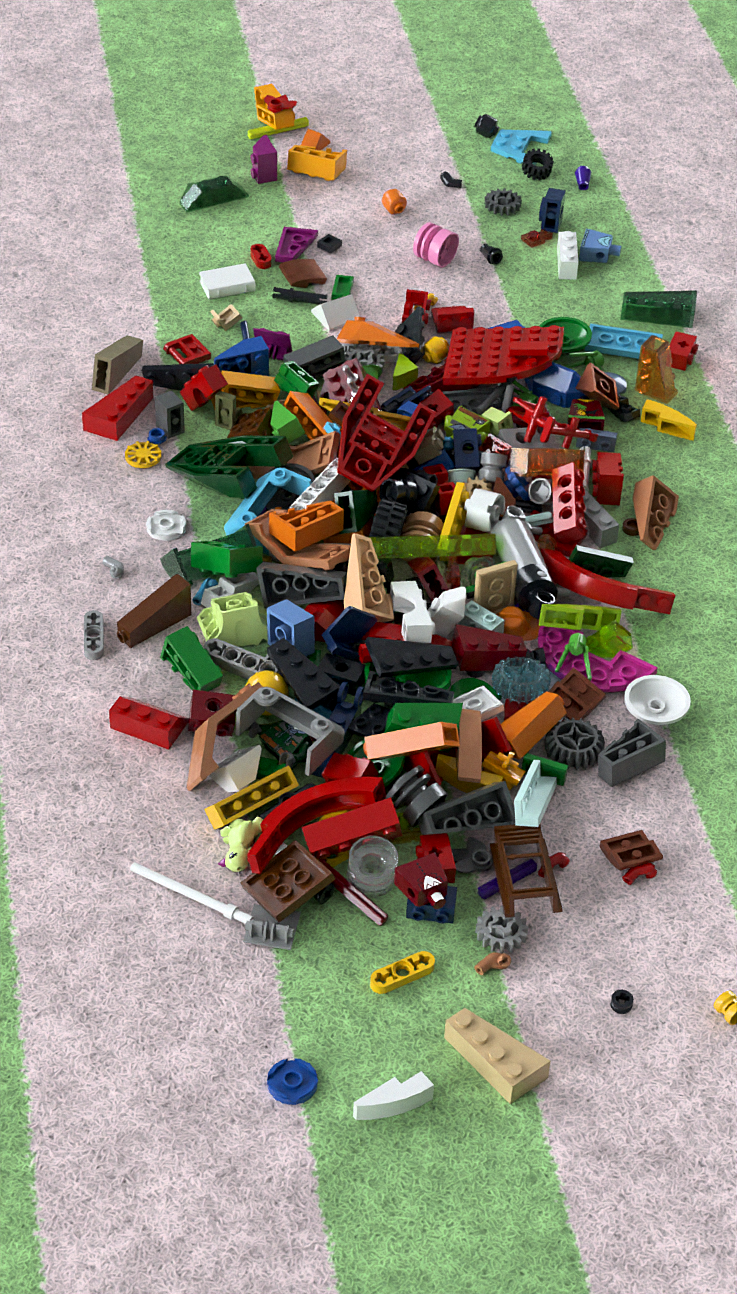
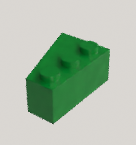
(419, 714)

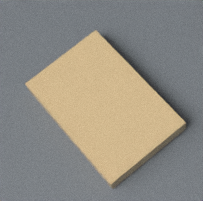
(496, 586)

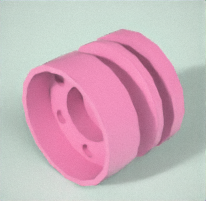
(435, 244)

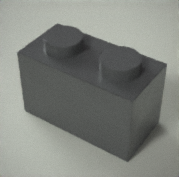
(169, 414)

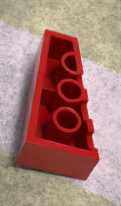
(118, 409)
(343, 830)

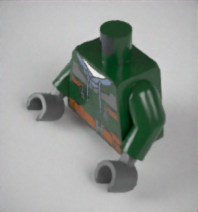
(283, 741)

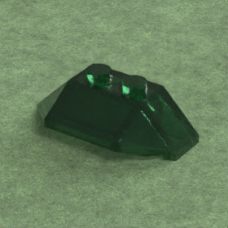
(211, 193)

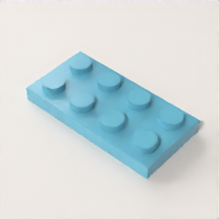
(617, 340)

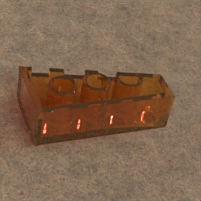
(542, 460)

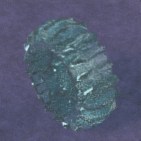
(520, 679)

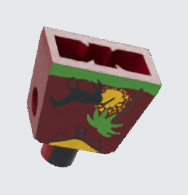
(588, 412)

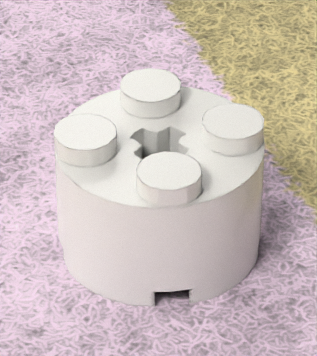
(484, 510)

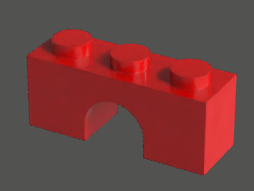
(202, 386)
(446, 490)

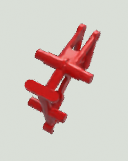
(537, 415)

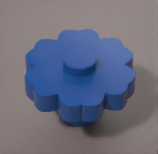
(517, 485)

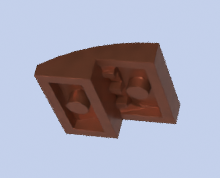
(301, 272)
(578, 694)
(630, 850)

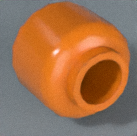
(394, 201)

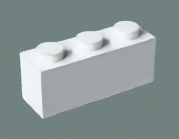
(567, 255)

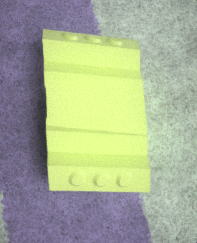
(235, 620)

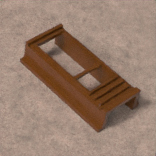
(520, 835)

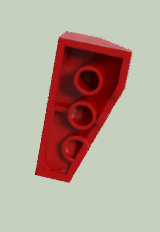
(324, 615)

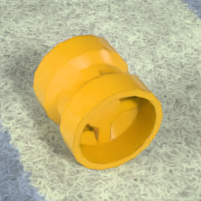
(727, 1004)

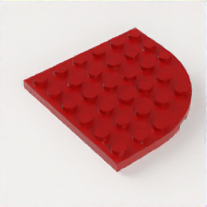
(484, 354)

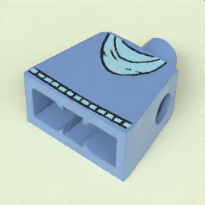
(597, 247)

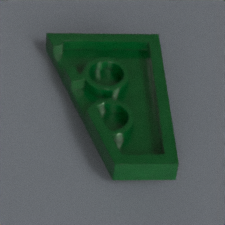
(601, 562)

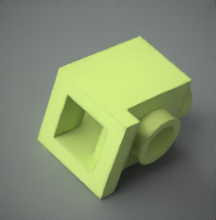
(498, 420)

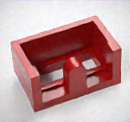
(416, 298)

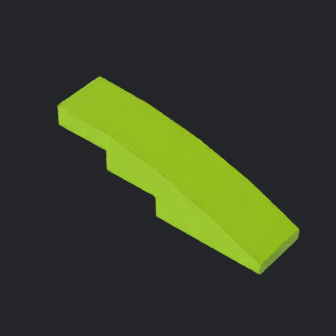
(577, 616)

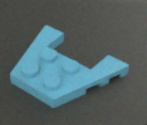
(514, 142)

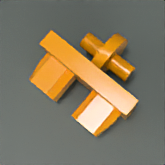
(505, 767)

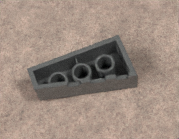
(299, 584)
(471, 811)

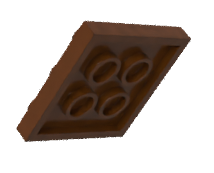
(288, 881)

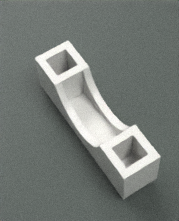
(416, 620)

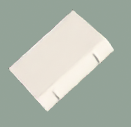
(227, 281)

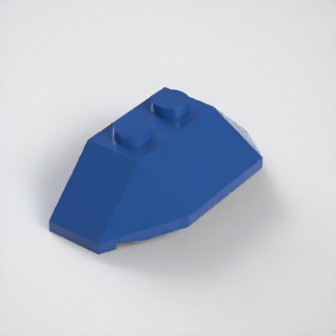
(555, 384)

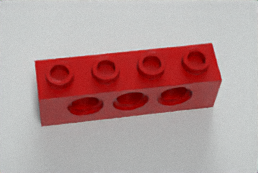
(568, 503)

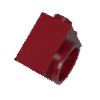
(201, 709)

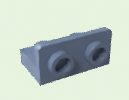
(605, 442)

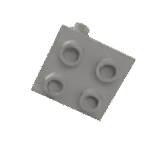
(268, 932)

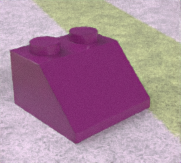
(264, 161)

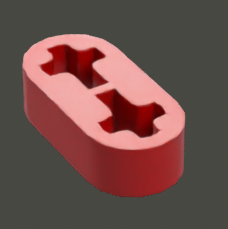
(260, 256)

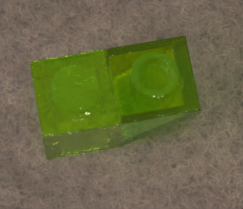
(609, 640)

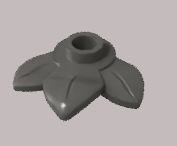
(472, 857)

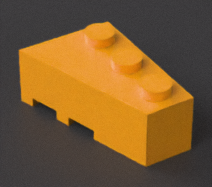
(274, 120)

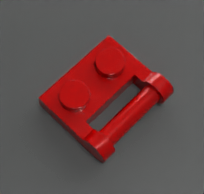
(191, 347)

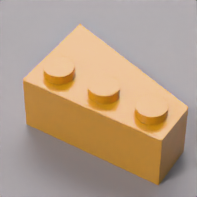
(316, 162)
(250, 389)

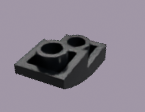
(625, 411)

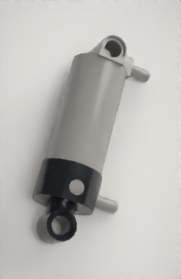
(533, 579)

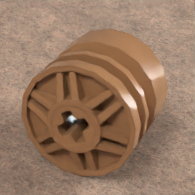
(422, 525)

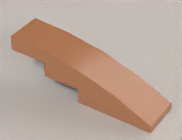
(470, 750)

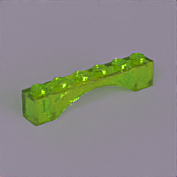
(434, 545)

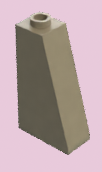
(115, 362)

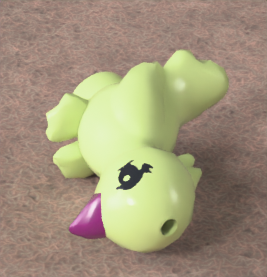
(240, 839)

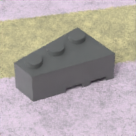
(631, 754)

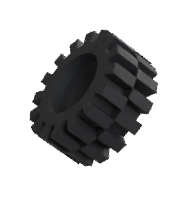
(539, 157)

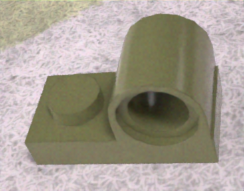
(226, 410)

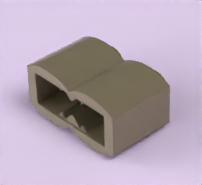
(430, 446)

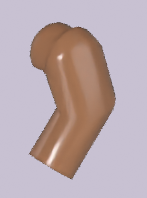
(493, 961)

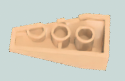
(363, 582)

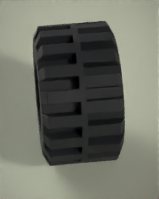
(388, 519)

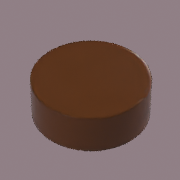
(630, 527)

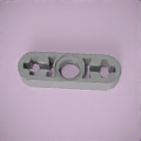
(89, 629)

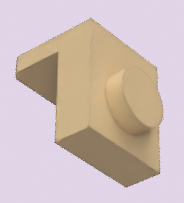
(226, 318)

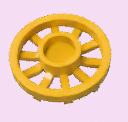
(143, 455)

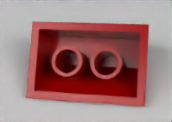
(146, 721)

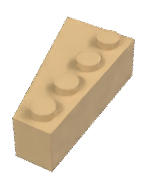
(496, 1055)

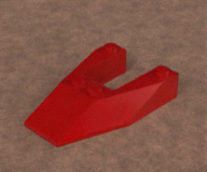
(373, 447)

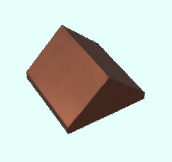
(599, 387)

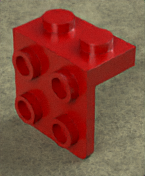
(452, 318)

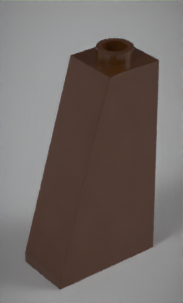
(157, 612)

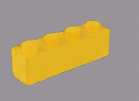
(251, 797)

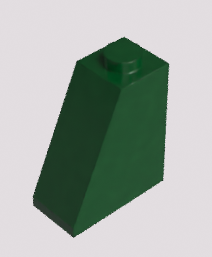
(358, 508)

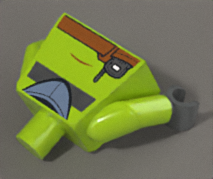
(466, 419)

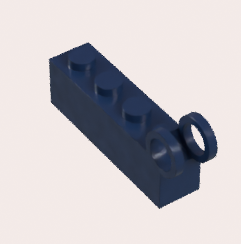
(343, 715)

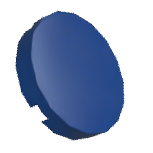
(292, 1081)

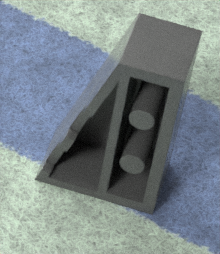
(318, 356)

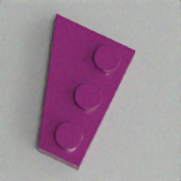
(294, 243)

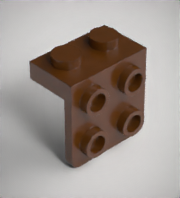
(255, 423)

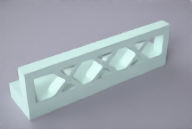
(533, 796)

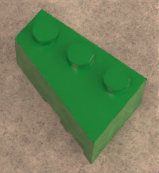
(224, 558)
(191, 660)

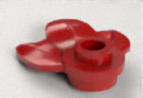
(280, 103)

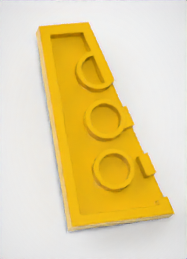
(456, 514)

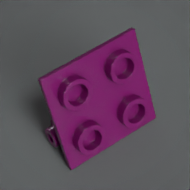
(278, 342)

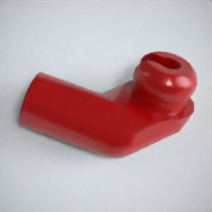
(556, 859)
(634, 872)

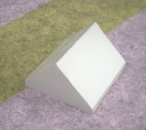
(336, 312)

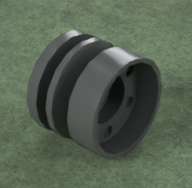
(414, 793)

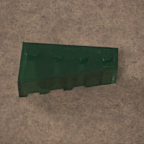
(660, 307)

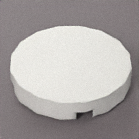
(166, 525)

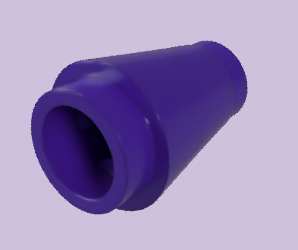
(583, 177)

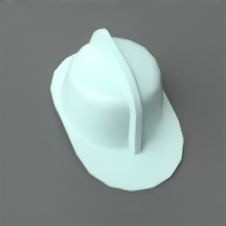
(460, 475)

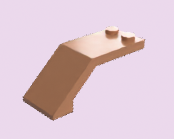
(312, 454)
(315, 555)
(201, 759)

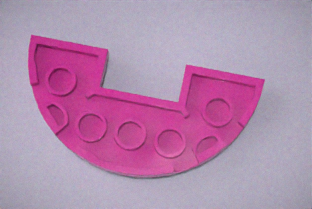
(606, 675)

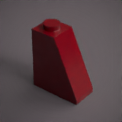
(429, 576)

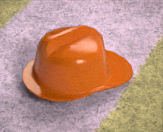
(519, 623)

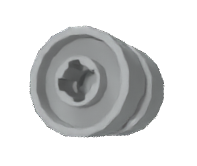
(492, 466)
(541, 491)

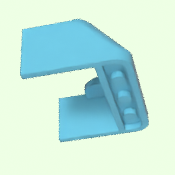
(266, 488)

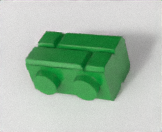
(294, 378)

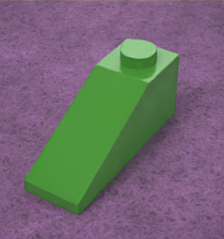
(285, 423)

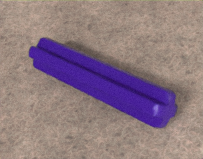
(517, 873)

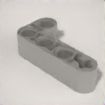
(224, 653)

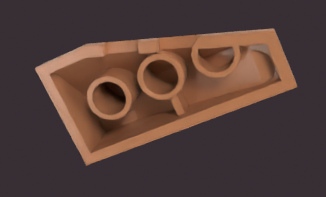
(653, 508)

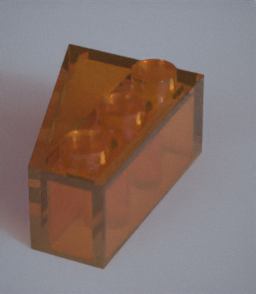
(655, 371)

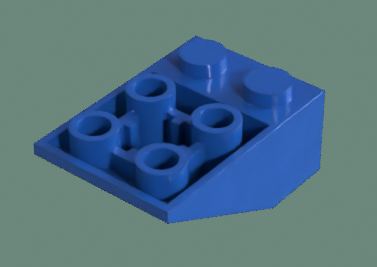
(247, 357)

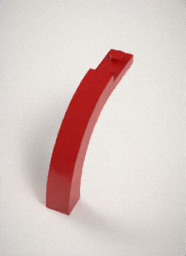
(605, 589)
(307, 806)

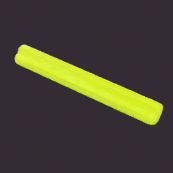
(267, 130)

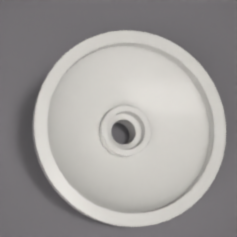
(657, 699)

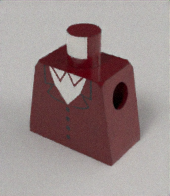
(422, 881)

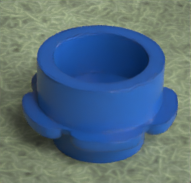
(156, 436)

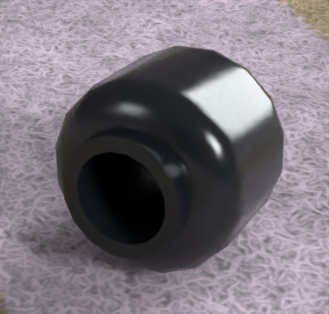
(486, 125)

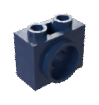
(552, 210)

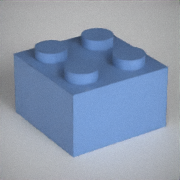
(293, 624)

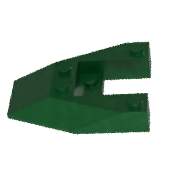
(225, 462)

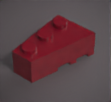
(483, 649)

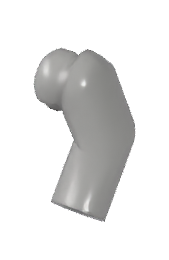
(116, 566)

